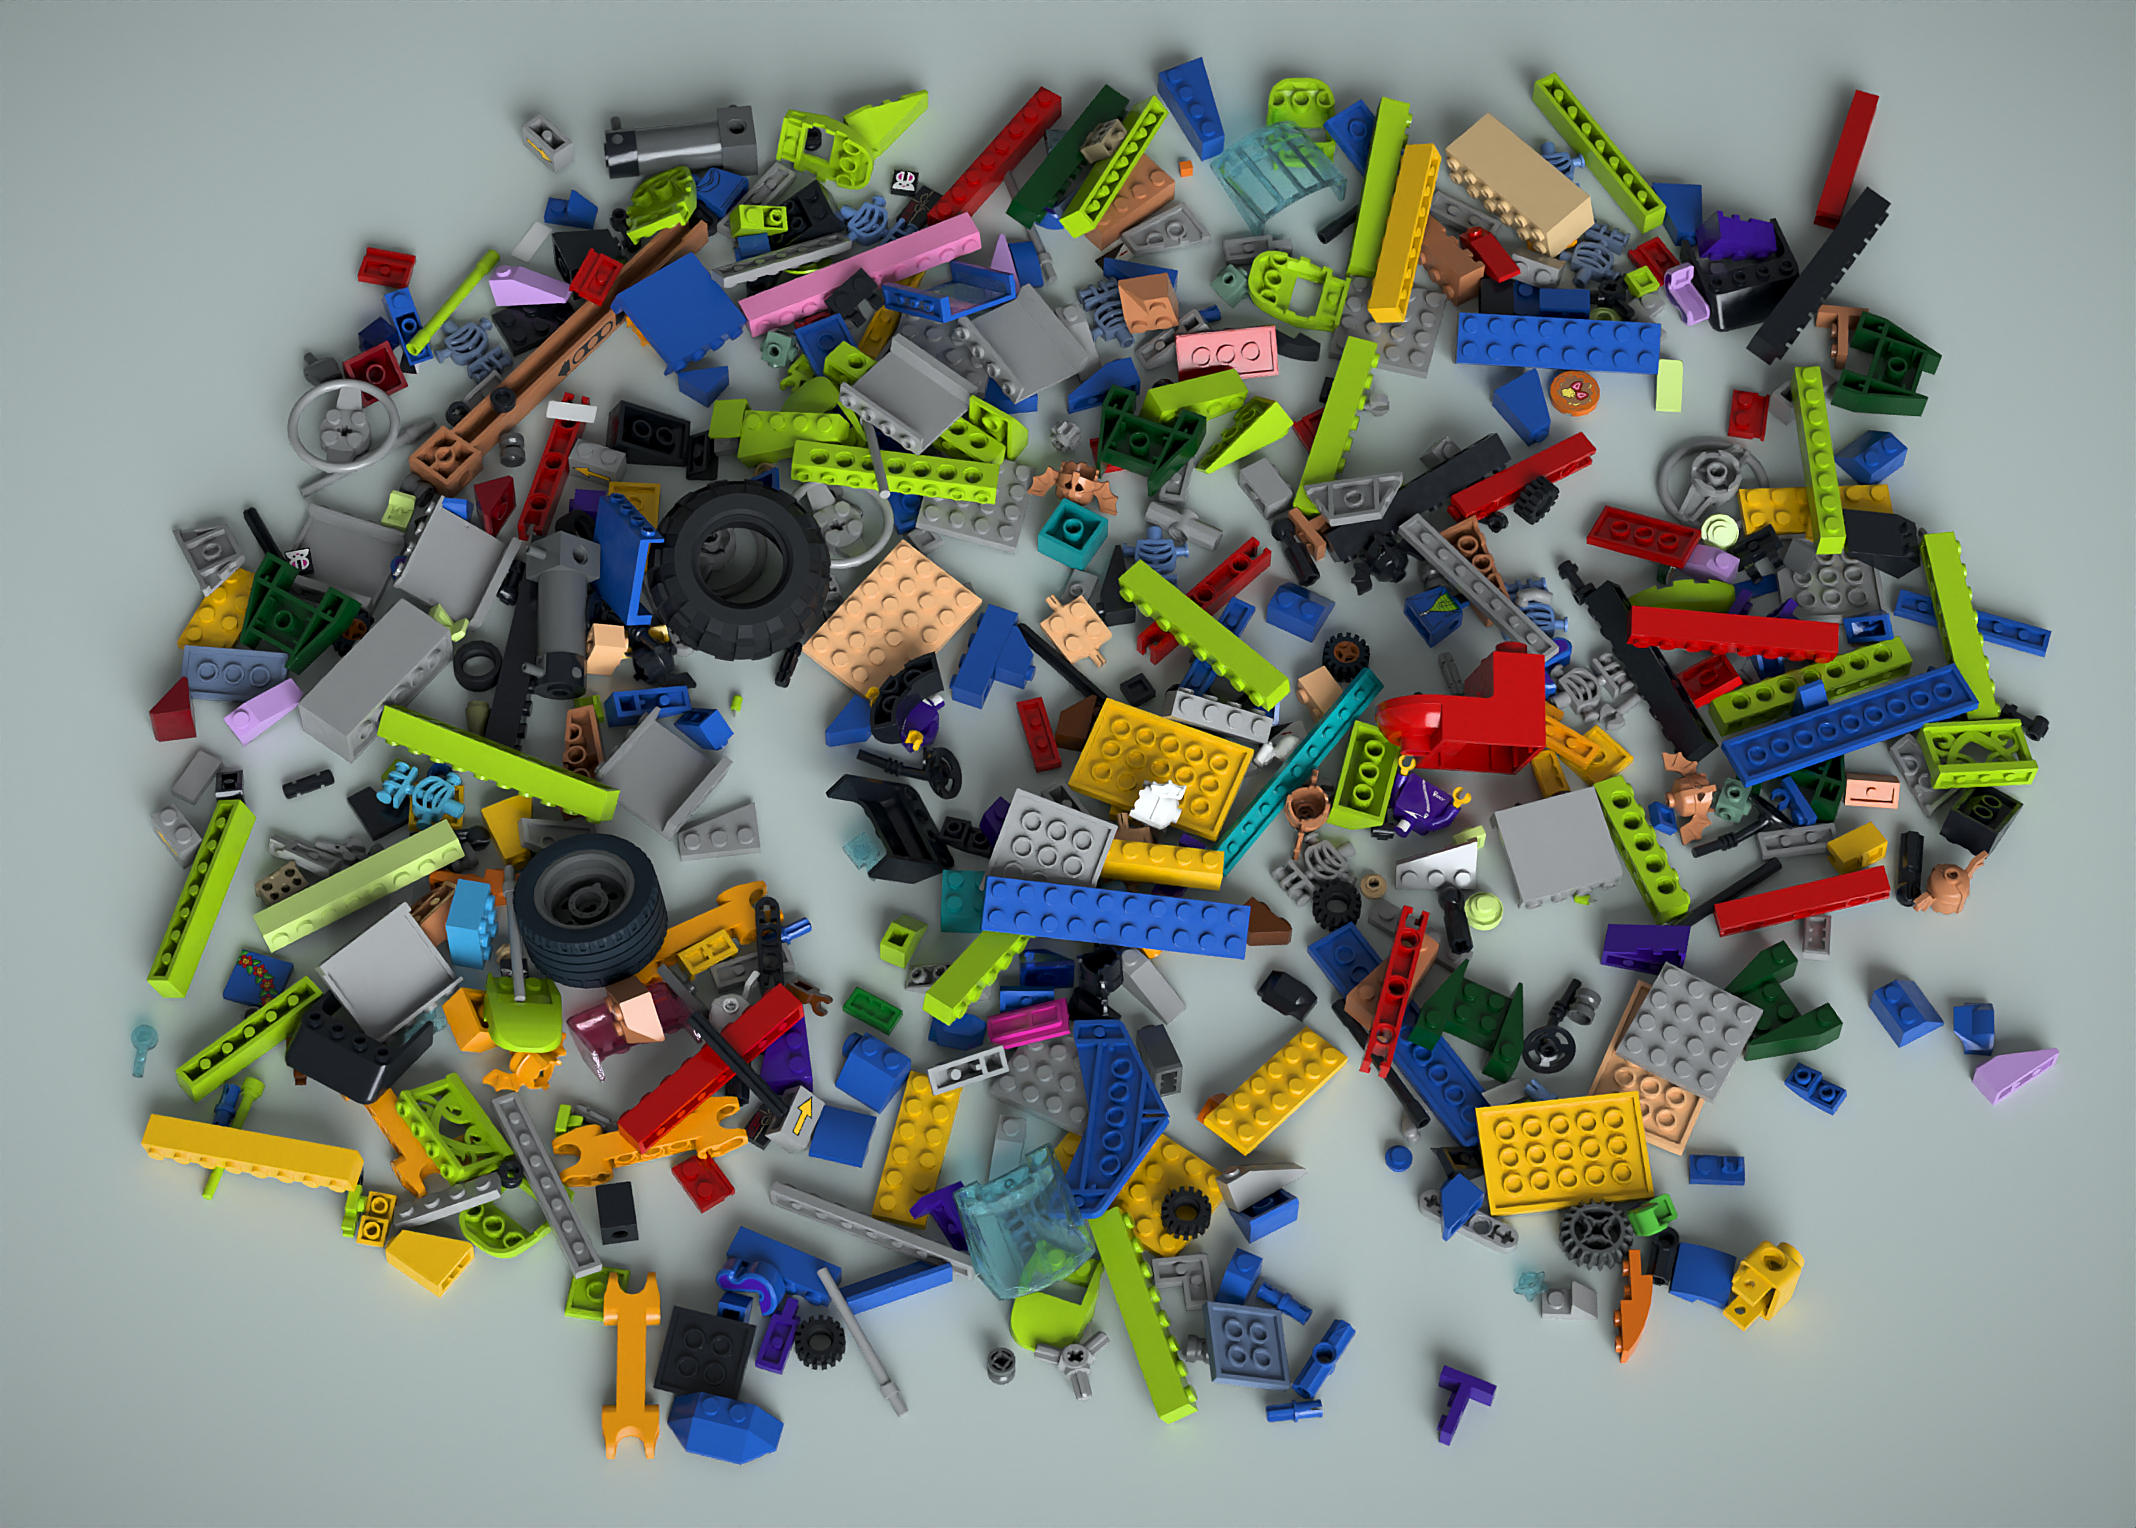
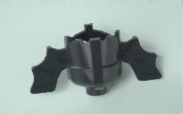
(1384, 566)
(657, 666)
(1101, 972)

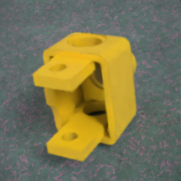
(1758, 1272)

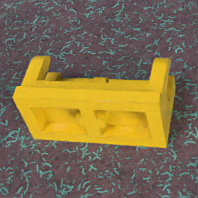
(1857, 849)
(706, 954)

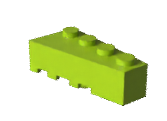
(1205, 395)
(772, 434)

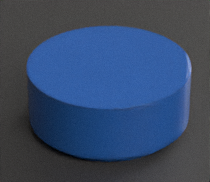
(850, 1043)

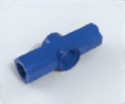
(1316, 1371)

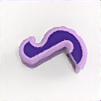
(1684, 295)

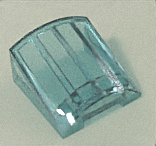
(1273, 171)
(1024, 1227)

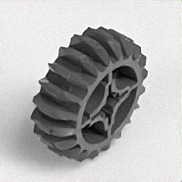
(1597, 1220)

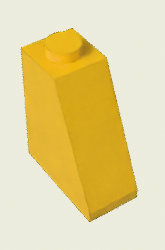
(502, 823)
(429, 1258)

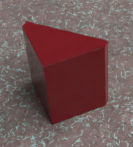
(376, 367)
(495, 503)
(174, 714)

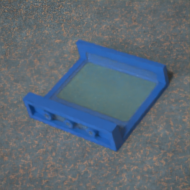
(968, 292)

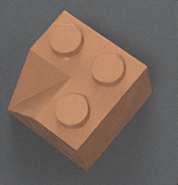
(1149, 303)
(633, 1012)

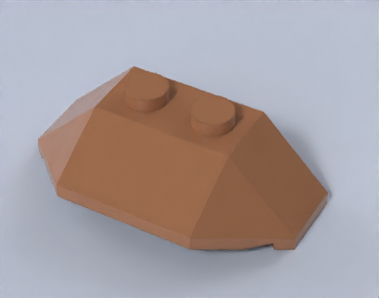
(433, 910)

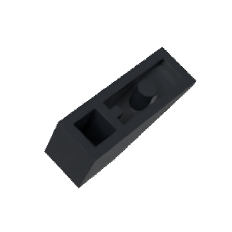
(1112, 605)

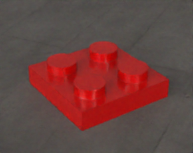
(1709, 679)

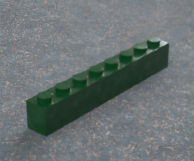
(1064, 160)

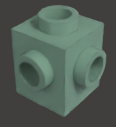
(1231, 284)
(779, 348)
(1732, 801)

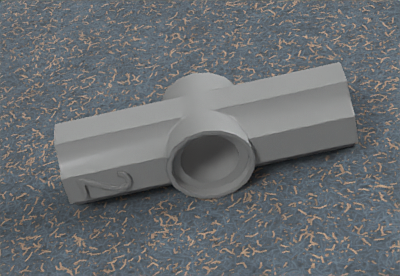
(1183, 525)

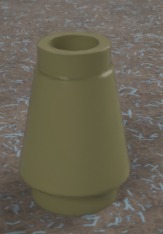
(477, 717)

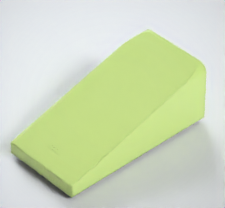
(1669, 385)

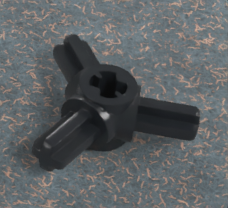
(1613, 296)

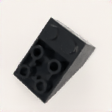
(809, 216)

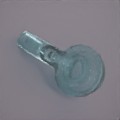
(143, 1039)

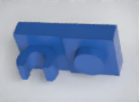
(1801, 811)
(1023, 996)
(1716, 1170)

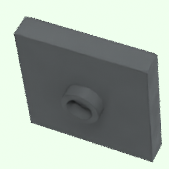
(684, 990)

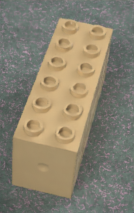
(1519, 186)

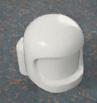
(1279, 753)

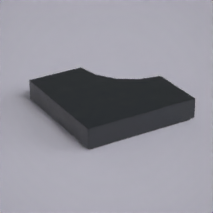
(377, 816)

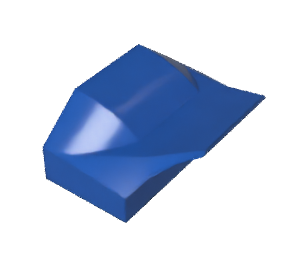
(1975, 1027)
(961, 1034)

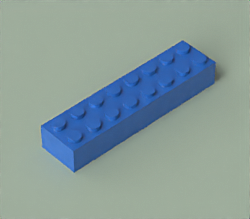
(1557, 343)

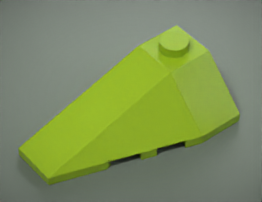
(887, 122)
(1255, 426)

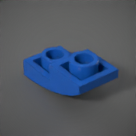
(1026, 264)
(1813, 1089)

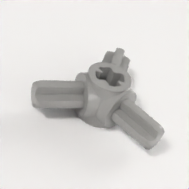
(1075, 1370)

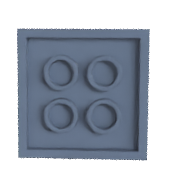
(1246, 1346)

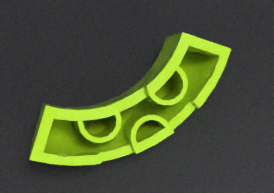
(1687, 595)

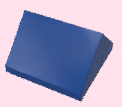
(1267, 1215)

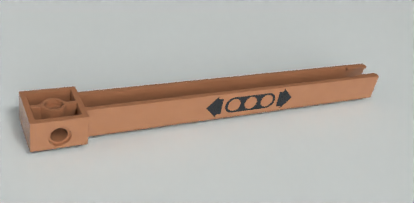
(455, 456)

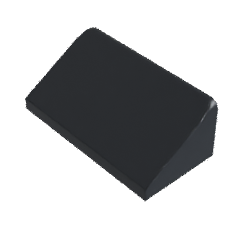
(701, 459)

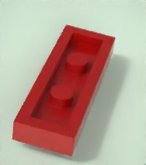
(1038, 734)

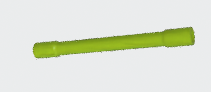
(424, 335)

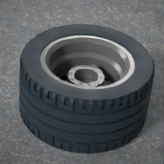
(590, 910)

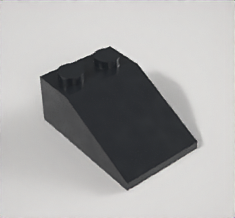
(648, 435)
(1882, 541)
(1980, 819)

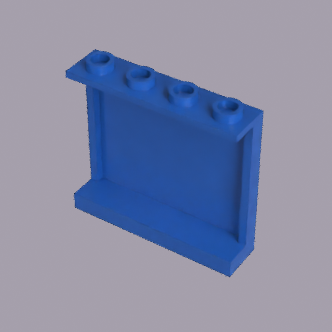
(681, 312)
(623, 556)

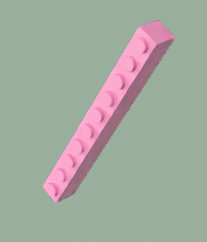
(883, 264)

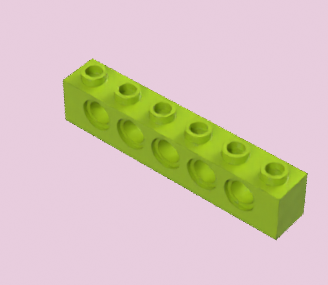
(1627, 841)

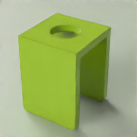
(728, 418)

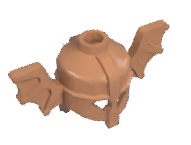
(1077, 484)
(1689, 795)
(1308, 801)
(1948, 887)

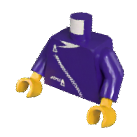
(921, 723)
(1422, 805)

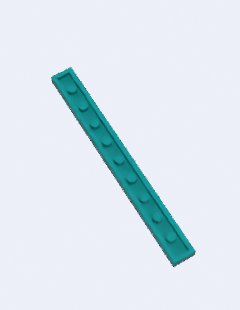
(1298, 767)

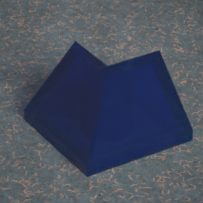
(1045, 968)

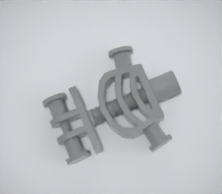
(1580, 683)
(1329, 868)

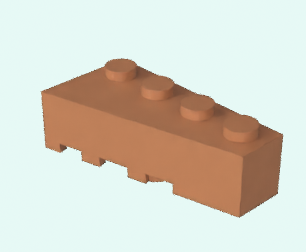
(1141, 195)
(1449, 264)
(1472, 545)
(582, 745)
(1363, 998)

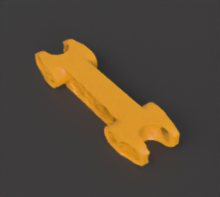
(732, 914)
(604, 1152)
(413, 1163)
(630, 1413)

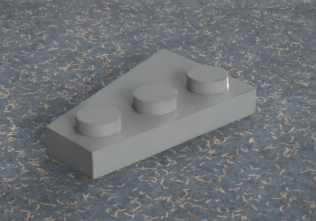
(1165, 232)
(1913, 767)
(539, 833)
(723, 836)
(1440, 869)

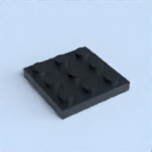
(704, 1354)

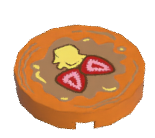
(1574, 393)

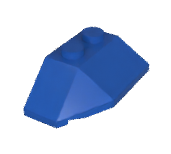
(723, 1428)

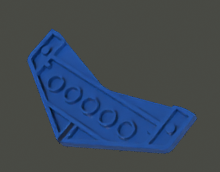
(1122, 1118)

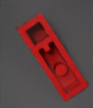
(1490, 252)

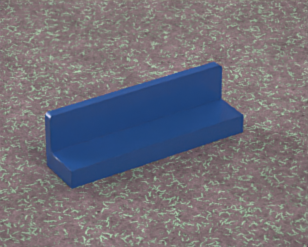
(895, 1285)

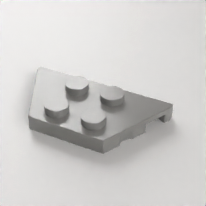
(1355, 498)
(210, 554)

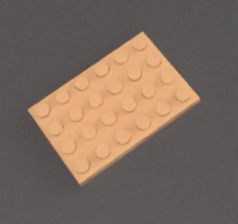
(890, 619)
(1666, 1109)

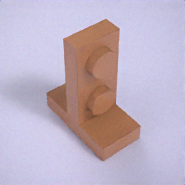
(1840, 320)
(1310, 531)

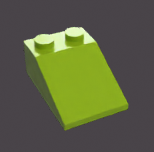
(999, 426)

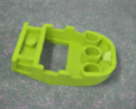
(1305, 102)
(850, 157)
(661, 203)
(1273, 282)
(821, 396)
(524, 1025)
(497, 1232)
(1053, 1320)

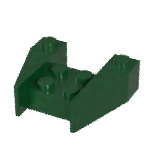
(1892, 373)
(1144, 444)
(291, 622)
(1824, 777)
(1476, 1017)
(1781, 1026)

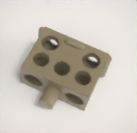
(1103, 141)
(281, 884)

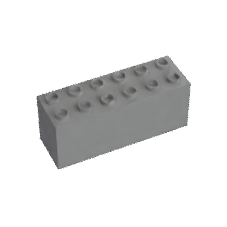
(381, 669)

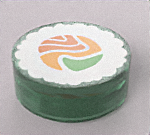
(1665, 574)

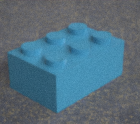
(471, 924)

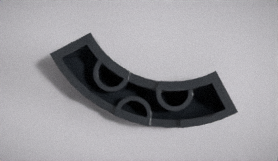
(901, 694)

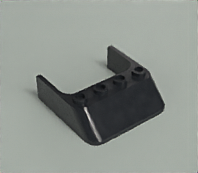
(1747, 293)
(901, 825)
(348, 1058)

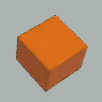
(1185, 168)

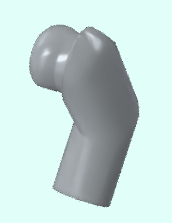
(1534, 594)
(1409, 1129)

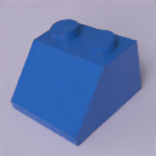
(1872, 457)
(1298, 611)
(1904, 1011)
(873, 1073)

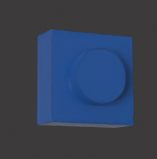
(1662, 818)

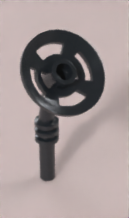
(602, 616)
(936, 775)
(1768, 816)
(1547, 1043)

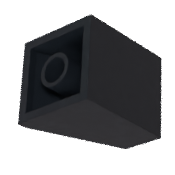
(573, 246)

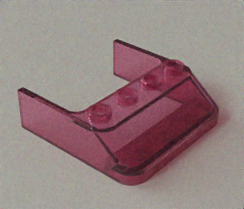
(596, 1037)

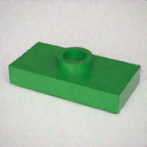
(872, 1011)

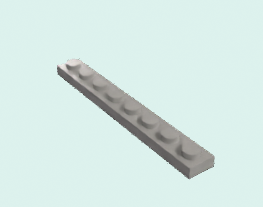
(1476, 587)
(546, 1185)
(870, 1229)

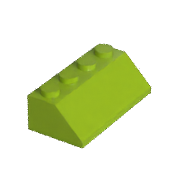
(1364, 779)

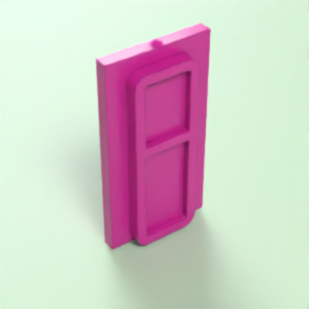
(1029, 1024)

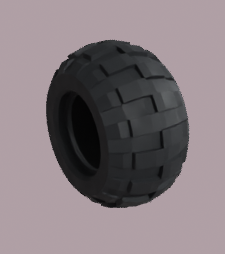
(726, 627)

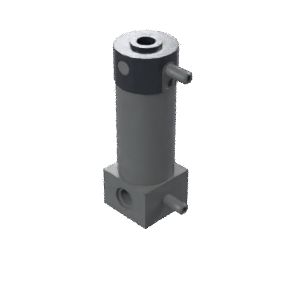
(697, 145)
(563, 569)

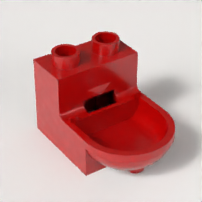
(1487, 730)

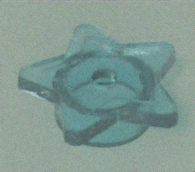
(1531, 1278)

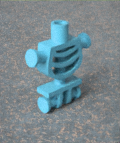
(430, 790)

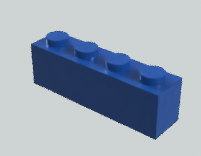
(978, 665)
(796, 1267)

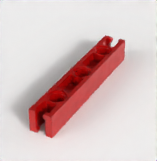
(1846, 160)
(549, 482)
(1505, 486)
(1216, 589)
(1801, 901)
(1390, 1006)

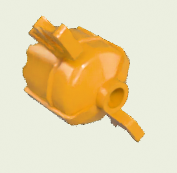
(526, 1068)

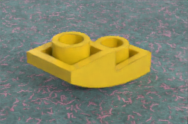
(377, 1219)

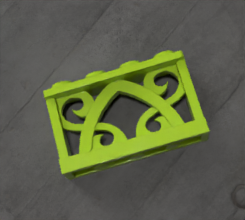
(1973, 774)
(468, 1112)

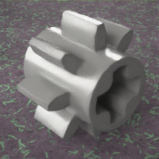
(1065, 436)

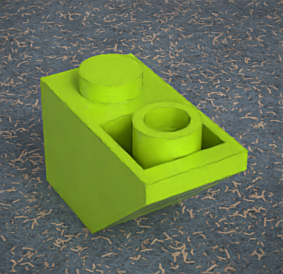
(758, 219)
(901, 940)

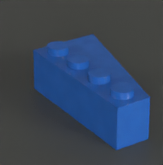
(1192, 104)

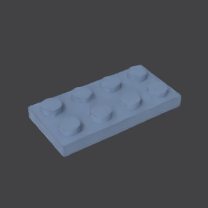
(231, 673)

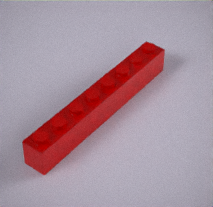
(999, 157)
(1732, 634)
(706, 1071)

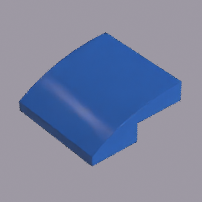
(842, 1136)
(1702, 1274)

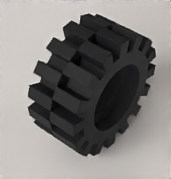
(1536, 500)
(1336, 892)
(1186, 1198)
(823, 1357)

